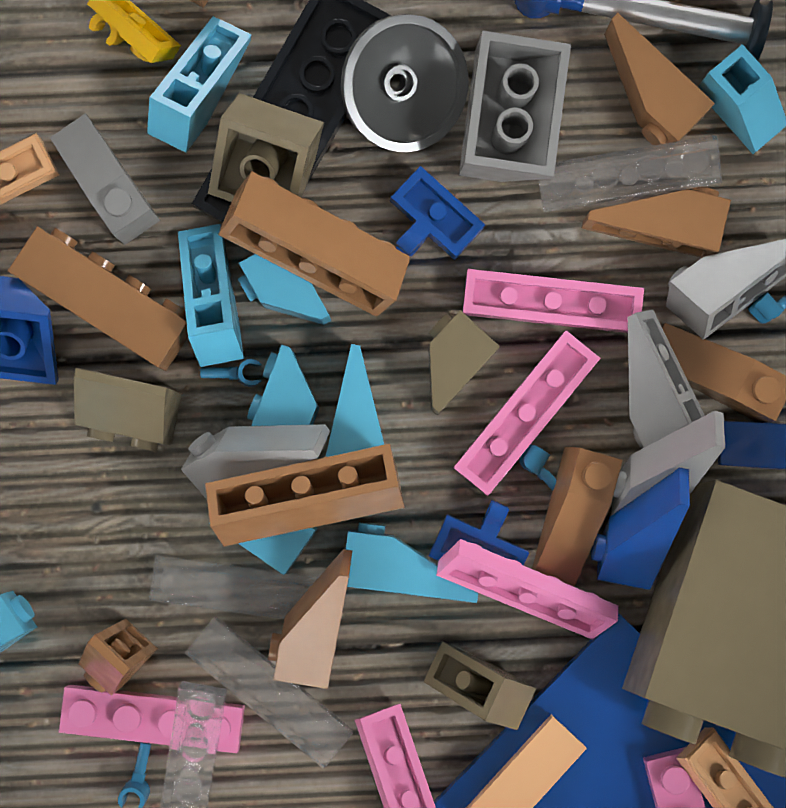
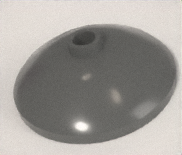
(430, 85)

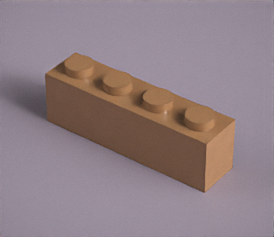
(314, 244)
(101, 298)
(304, 495)

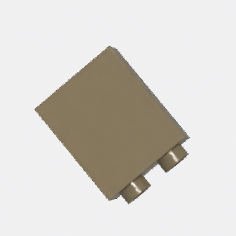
(720, 627)

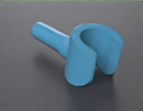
(767, 308)
(232, 372)
(533, 461)
(137, 783)

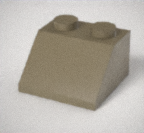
(264, 141)
(125, 408)

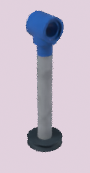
(670, 15)

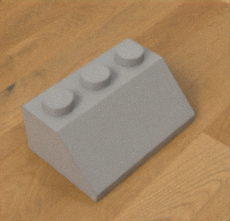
(514, 108)

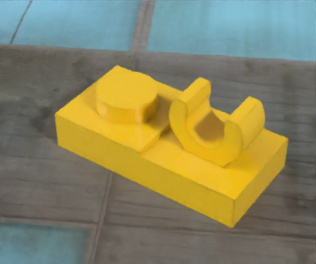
(131, 24)

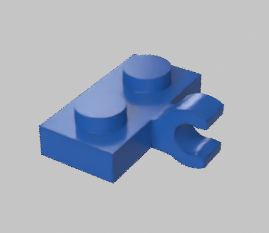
(434, 215)
(485, 536)

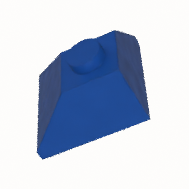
(25, 335)

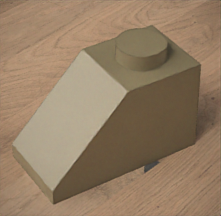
(455, 357)
(479, 686)

